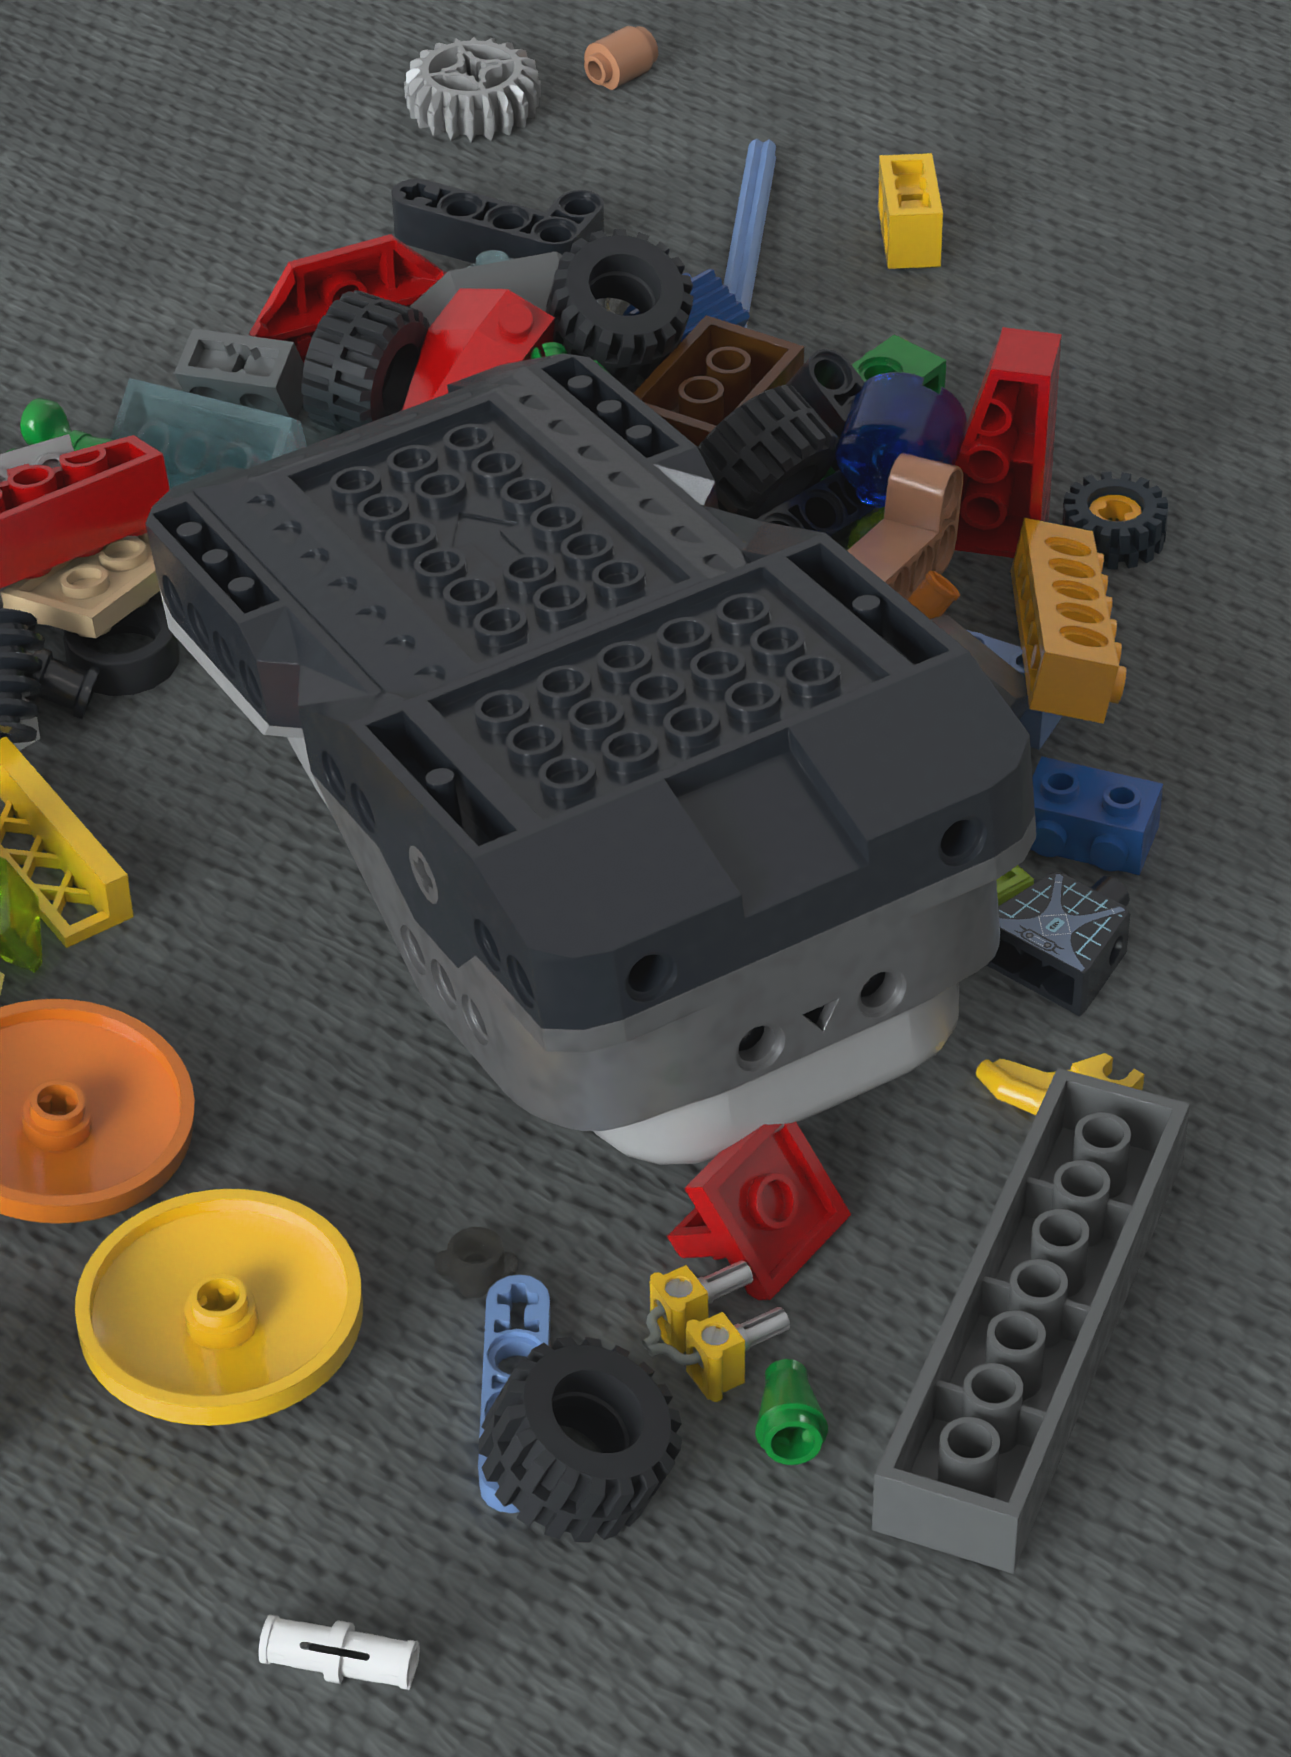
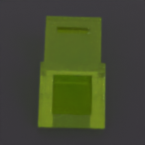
(19, 920)

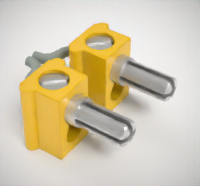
(711, 1344)

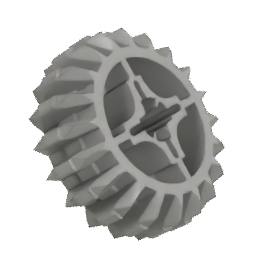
(472, 88)

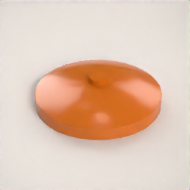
(87, 1111)

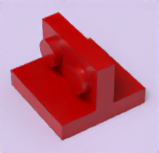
(762, 1205)

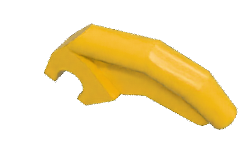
(1027, 1086)

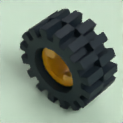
(1138, 508)

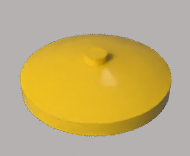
(219, 1306)

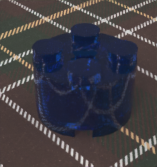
(894, 418)

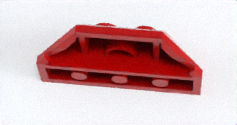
(313, 283)

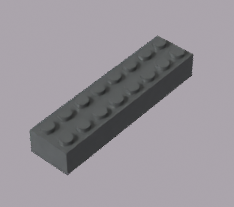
(1030, 1322)

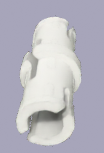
(289, 1642)

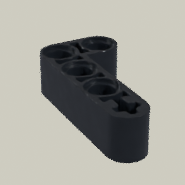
(469, 223)

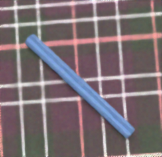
(750, 221)

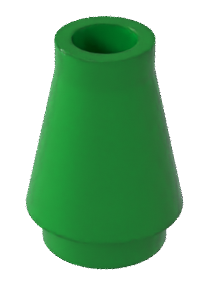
(789, 1416)

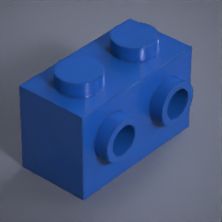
(1094, 815)

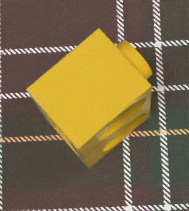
(910, 211)

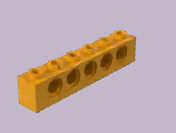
(1065, 622)

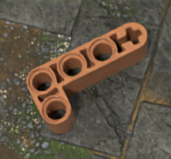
(916, 525)

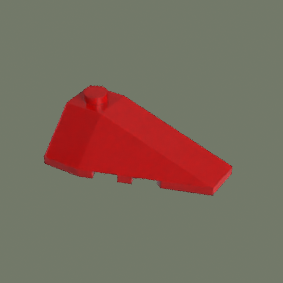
(474, 335)

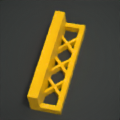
(68, 847)

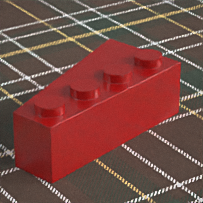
(1009, 443)
(78, 506)

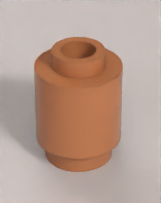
(620, 56)

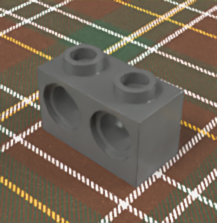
(243, 371)

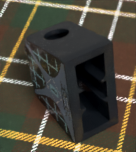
(1064, 938)

